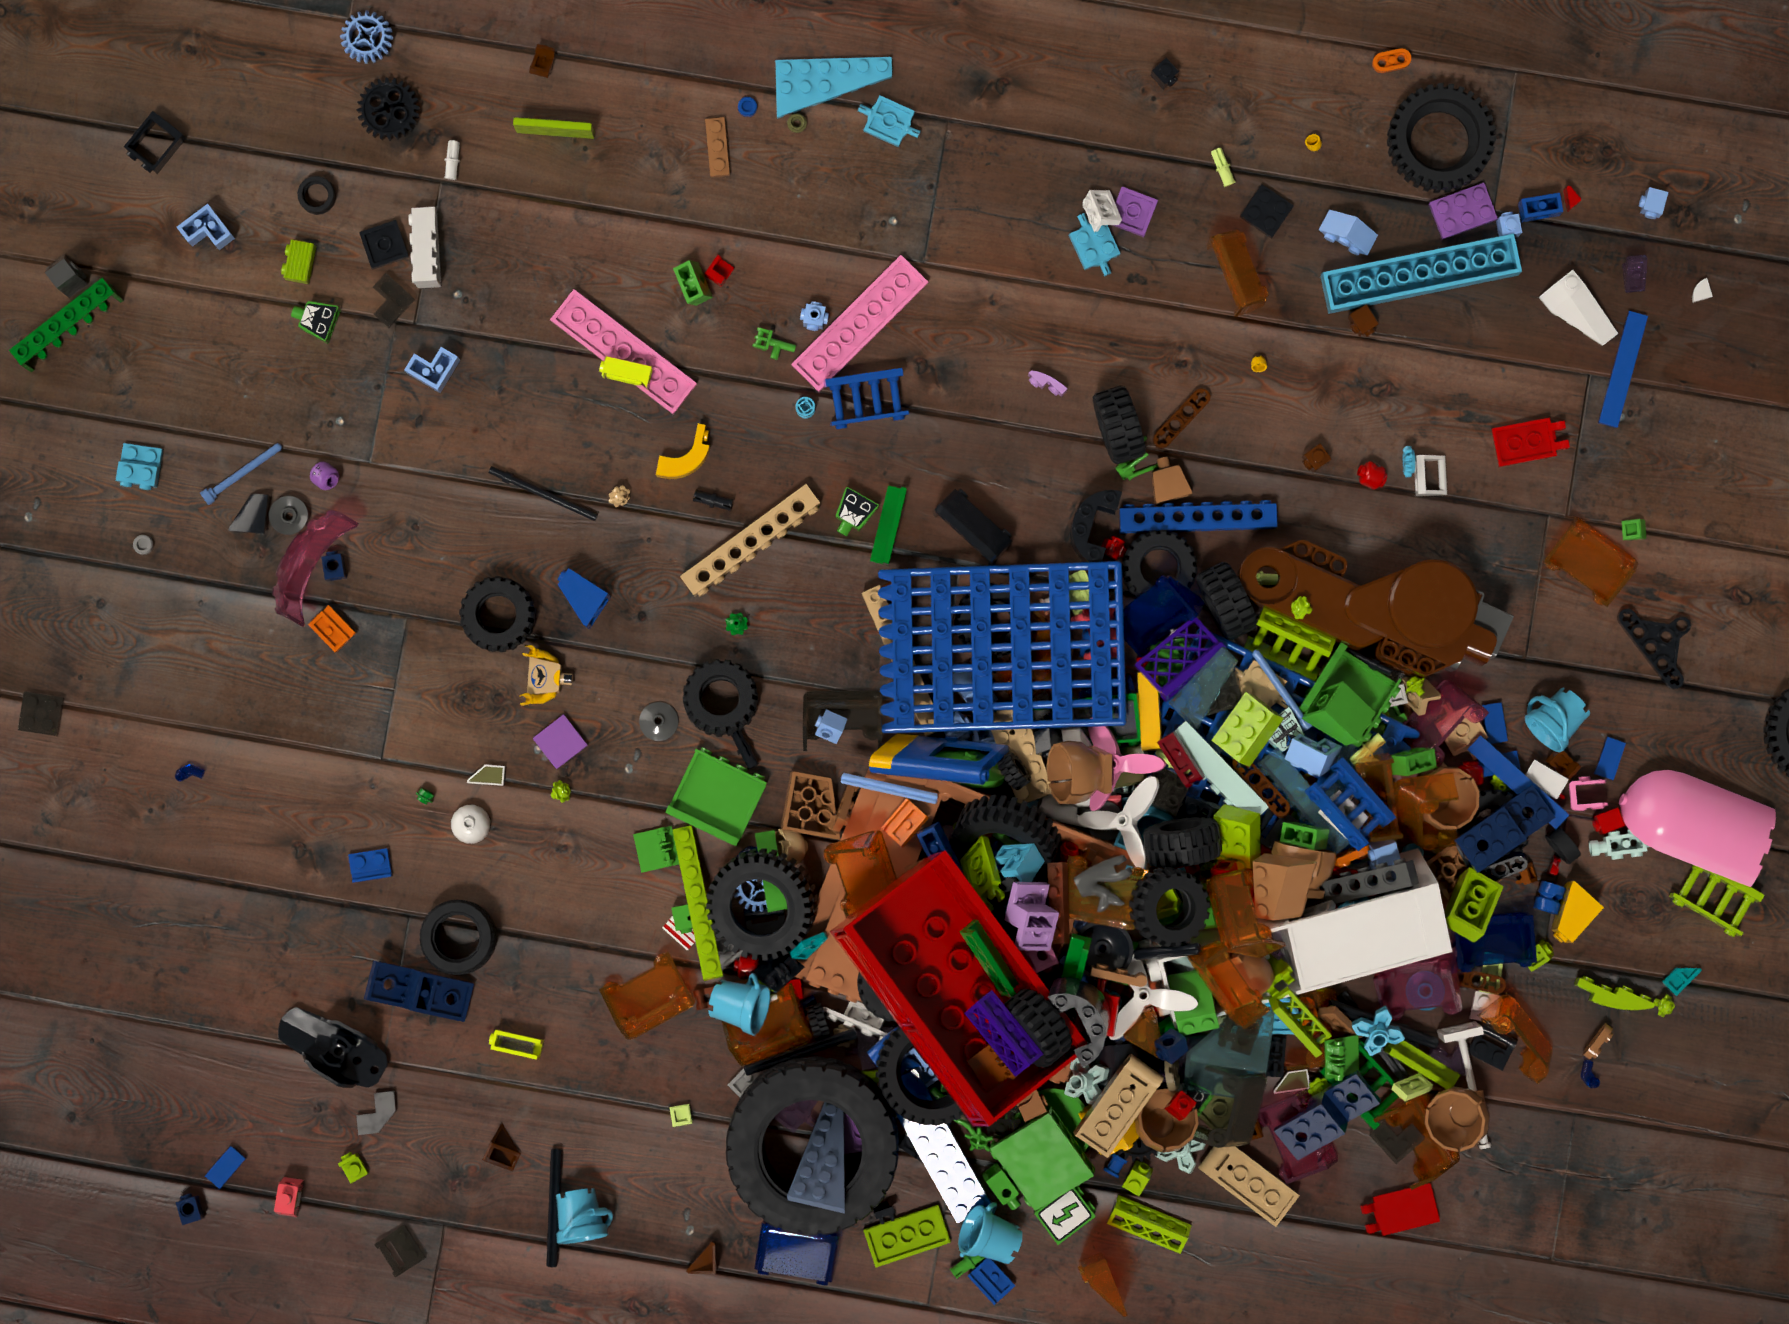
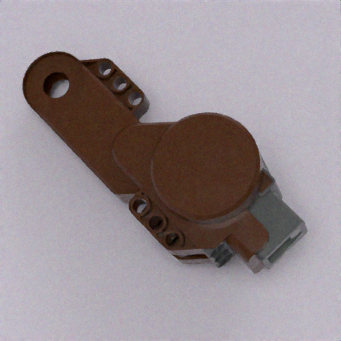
(1416, 613)

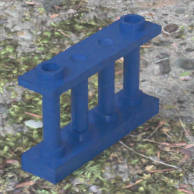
(873, 380)
(1362, 792)

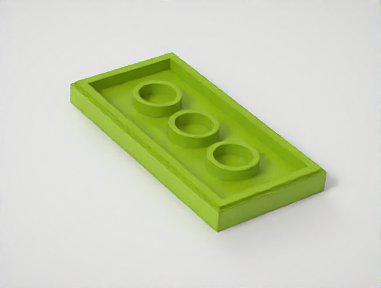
(553, 128)
(907, 1235)

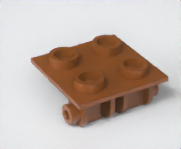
(989, 1068)

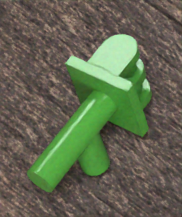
(777, 344)

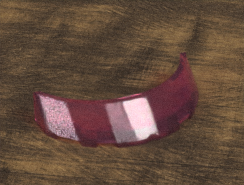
(301, 559)

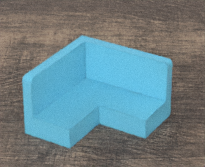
(1020, 861)

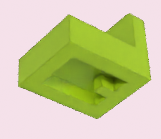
(1544, 953)
(353, 1167)

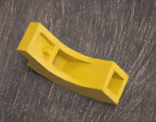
(683, 466)

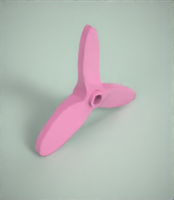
(1133, 763)

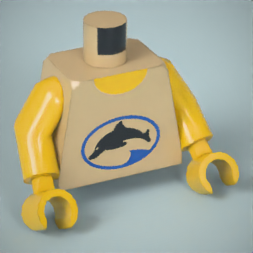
(544, 677)

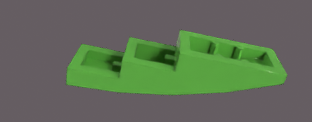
(774, 898)

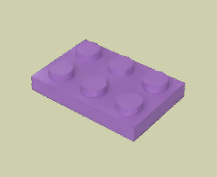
(1463, 211)

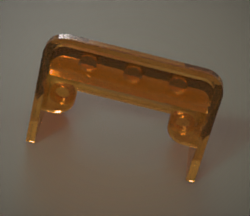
(1146, 1029)

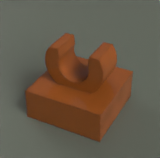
(1528, 875)

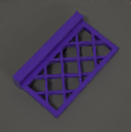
(1180, 679)
(1012, 1034)

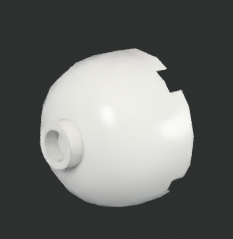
(470, 824)

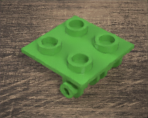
(656, 849)
(1341, 1057)

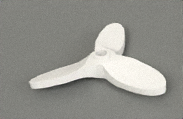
(1126, 821)
(1161, 998)

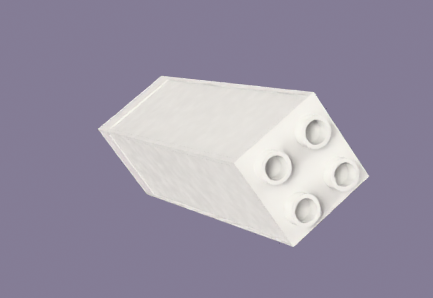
(1346, 941)

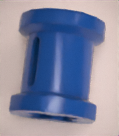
(1115, 1165)

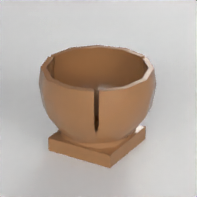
(1084, 765)
(1455, 813)
(1323, 871)
(1254, 970)
(1457, 1118)
(1161, 1129)

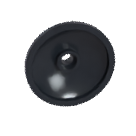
(1118, 947)

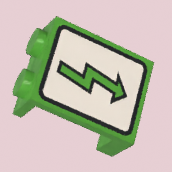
(1065, 1214)

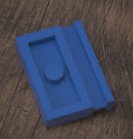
(370, 865)
(991, 1280)

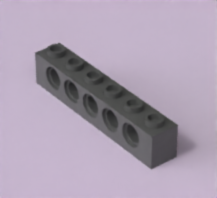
(1405, 877)

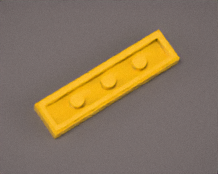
(1149, 714)

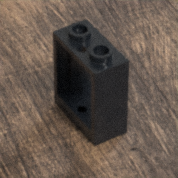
(142, 131)

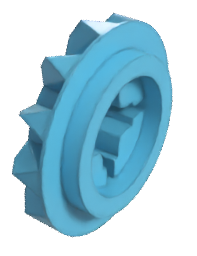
(1408, 461)

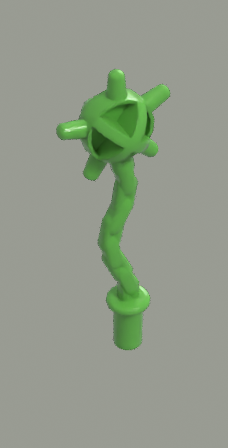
(977, 1139)

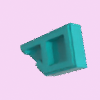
(808, 946)
(1680, 978)

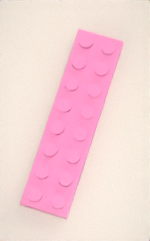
(860, 323)
(608, 338)

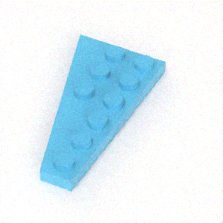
(815, 81)

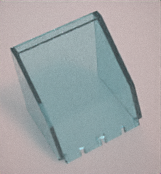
(1208, 1052)

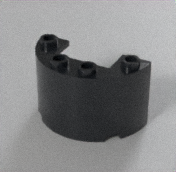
(1103, 501)
(1091, 1008)
(1114, 1055)

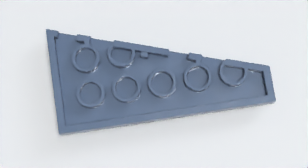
(821, 1169)

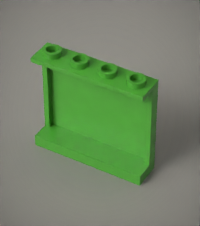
(1368, 684)
(717, 796)
(1043, 1159)

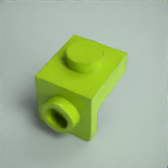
(1138, 1178)

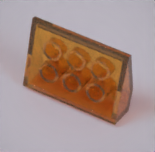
(1098, 1275)

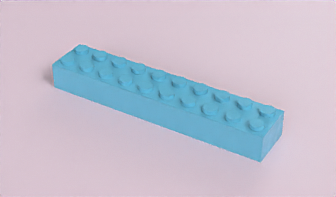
(1421, 273)

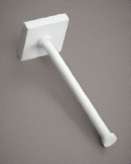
(1460, 1034)

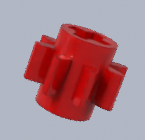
(1114, 547)

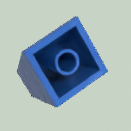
(583, 596)

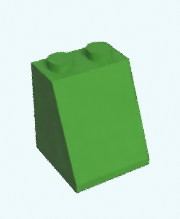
(1340, 713)
(1205, 1015)

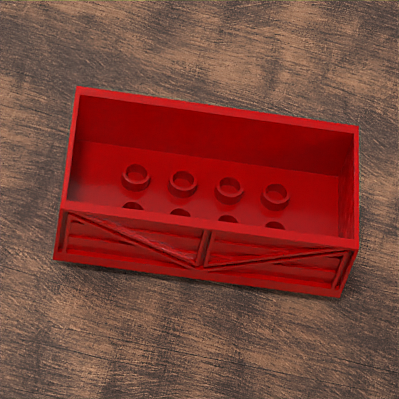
(928, 977)

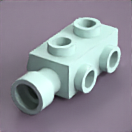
(1623, 846)

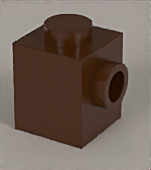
(1363, 321)
(1316, 458)

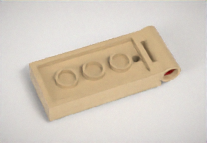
(1023, 746)
(1118, 1105)
(1249, 1183)

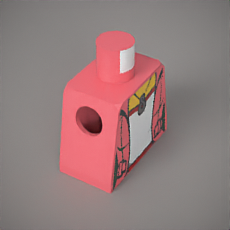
(288, 1196)

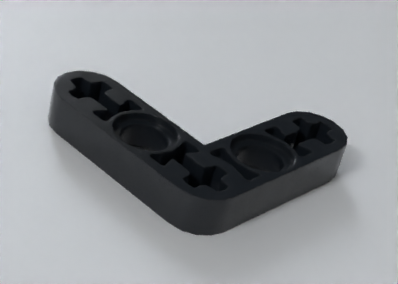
(1505, 861)

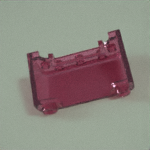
(1443, 717)
(1420, 986)
(1315, 1162)

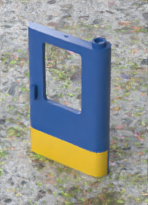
(914, 758)

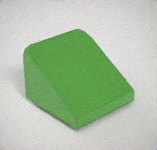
(1634, 529)

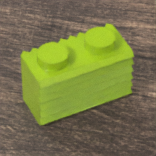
(299, 261)

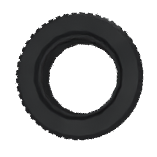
(430, 945)

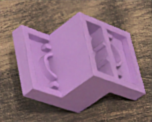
(1031, 916)

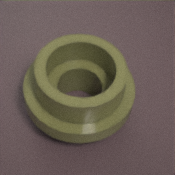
(797, 117)

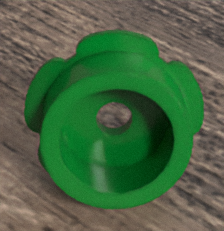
(425, 796)

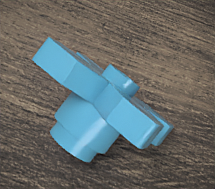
(1378, 1031)

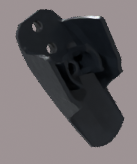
(332, 1048)

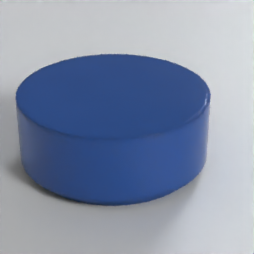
(747, 107)

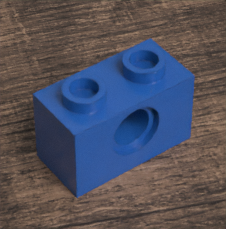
(1540, 207)

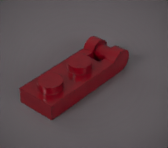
(1180, 759)

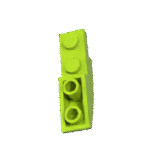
(1620, 999)

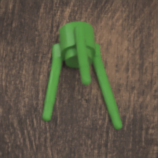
(1126, 469)

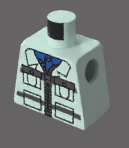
(1286, 731)

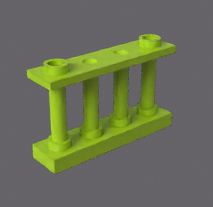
(1295, 632)
(1750, 896)

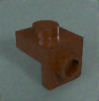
(542, 61)
(1563, 764)

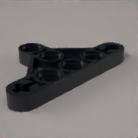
(1652, 635)

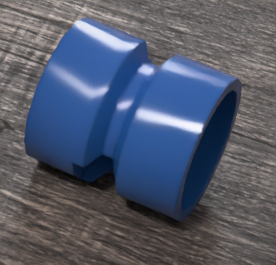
(1549, 897)

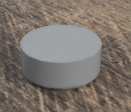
(143, 544)

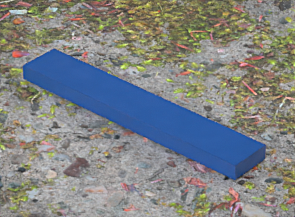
(1622, 369)
(1513, 776)

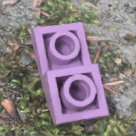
(1041, 380)

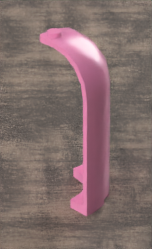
(1699, 823)

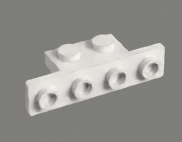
(859, 1017)

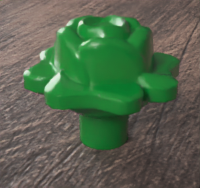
(736, 624)

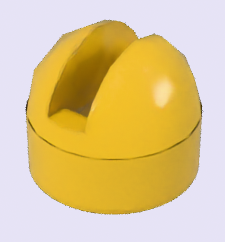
(1313, 142)
(1262, 364)

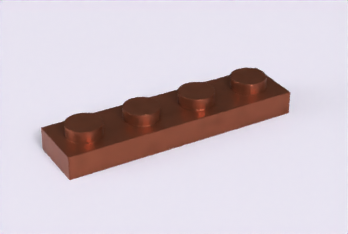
(1059, 899)

